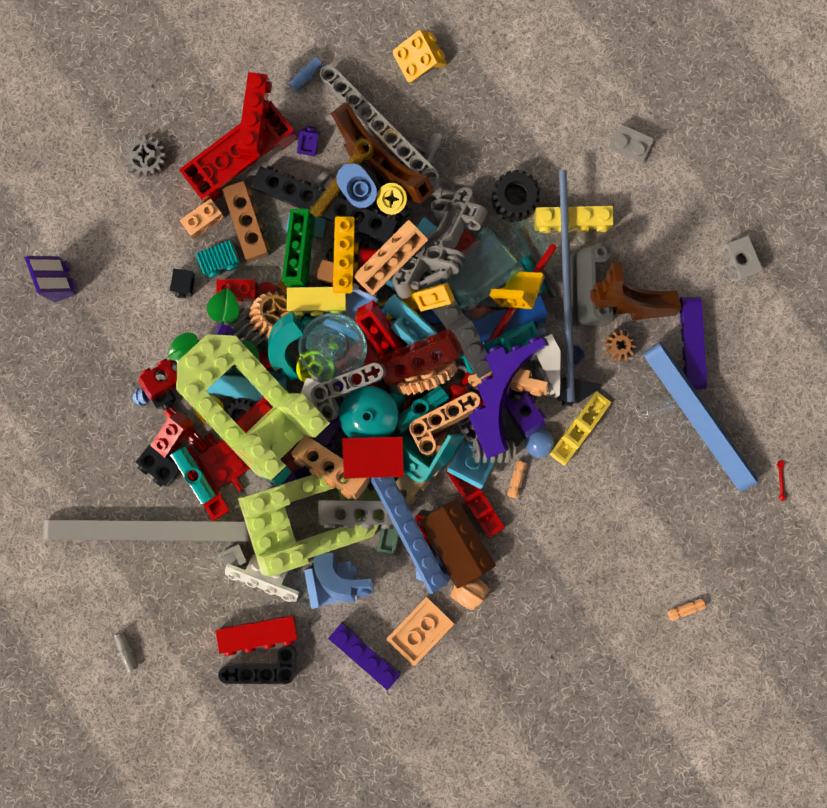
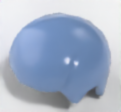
(540, 443)

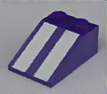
(51, 277)

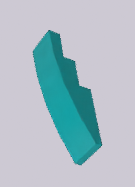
(509, 339)

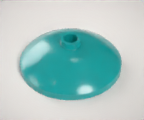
(372, 401)

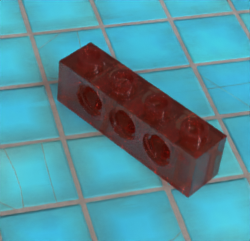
(422, 349)

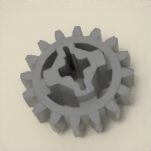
(139, 150)

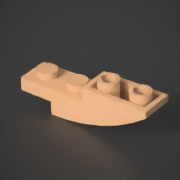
(520, 382)

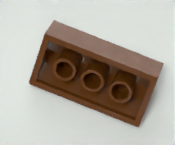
(457, 543)

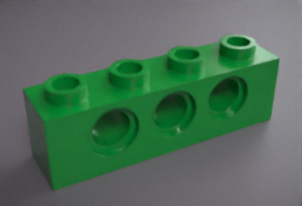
(298, 248)

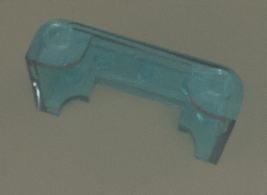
(485, 267)

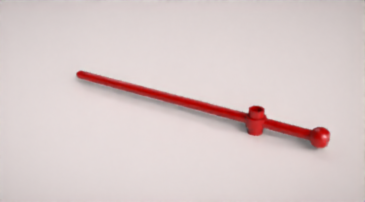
(460, 389)

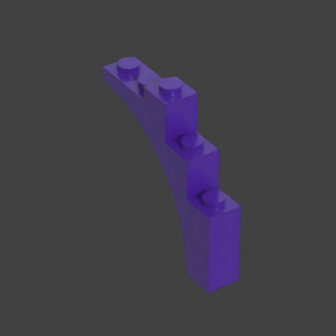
(504, 366)

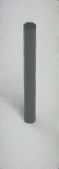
(529, 251)

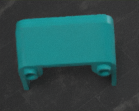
(414, 463)

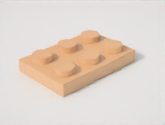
(420, 631)

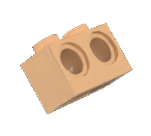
(202, 219)

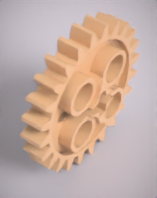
(427, 379)

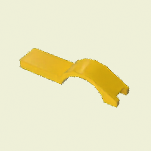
(427, 298)

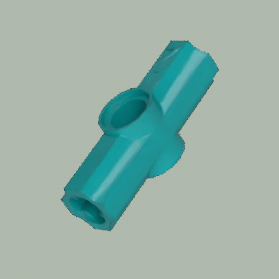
(431, 401)
(187, 463)

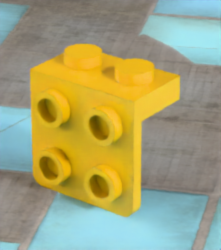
(419, 55)

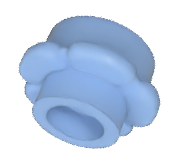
(138, 397)

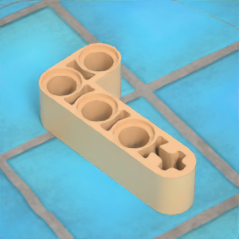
(447, 420)

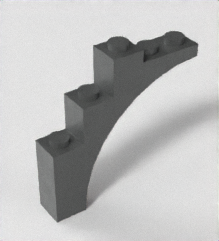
(463, 333)

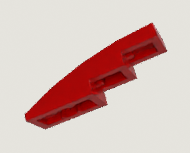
(479, 506)

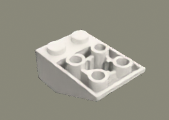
(548, 366)

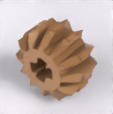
(624, 352)

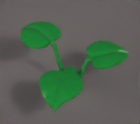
(219, 308)

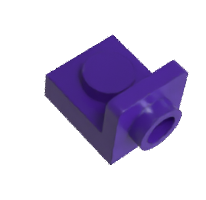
(308, 141)

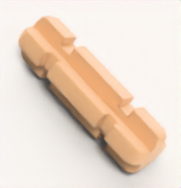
(517, 479)
(686, 609)

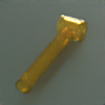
(332, 190)

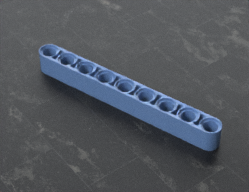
(700, 417)

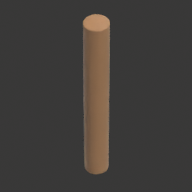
(443, 435)

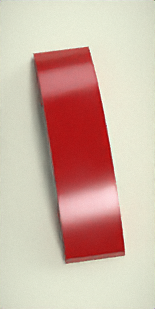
(217, 505)

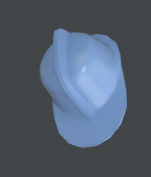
(356, 185)

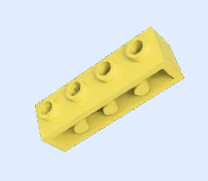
(580, 218)

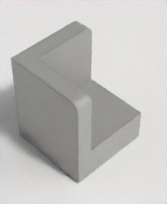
(235, 556)

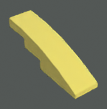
(580, 428)

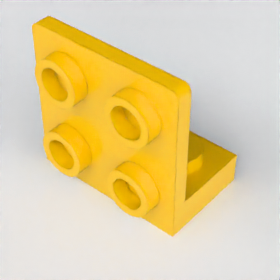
(519, 291)

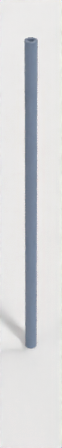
(566, 286)

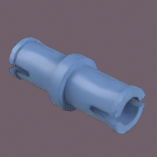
(306, 74)

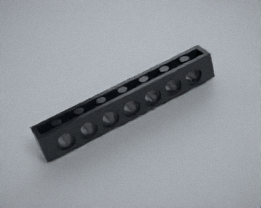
(264, 183)

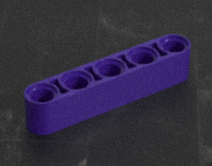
(694, 345)

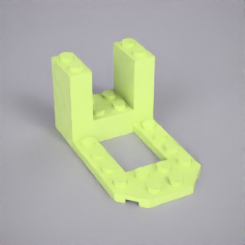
(275, 432)
(272, 532)

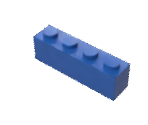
(486, 325)

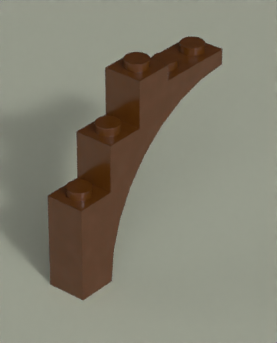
(390, 170)
(627, 299)

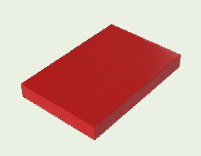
(372, 457)

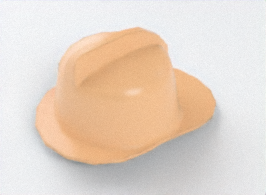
(471, 594)

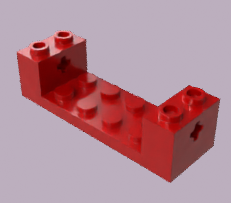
(223, 161)

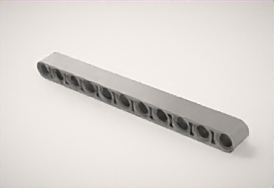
(145, 530)

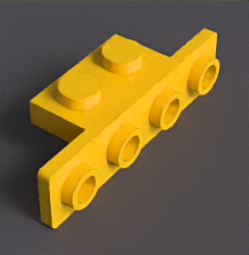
(344, 255)

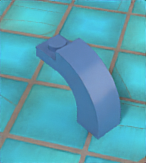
(337, 587)

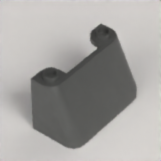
(583, 279)

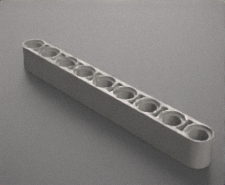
(376, 119)

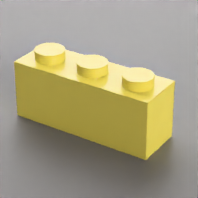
(315, 301)

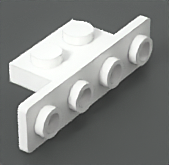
(253, 578)

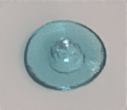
(332, 346)

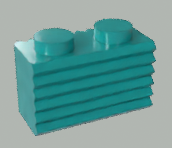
(218, 259)

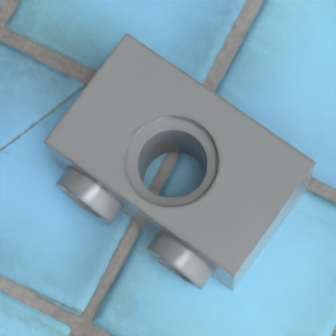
(744, 248)

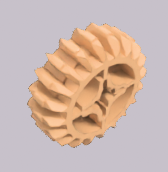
(276, 308)

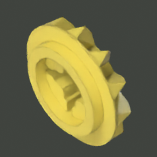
(385, 204)

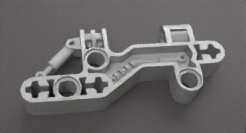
(439, 251)

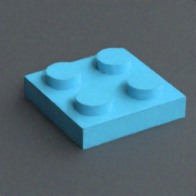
(466, 468)

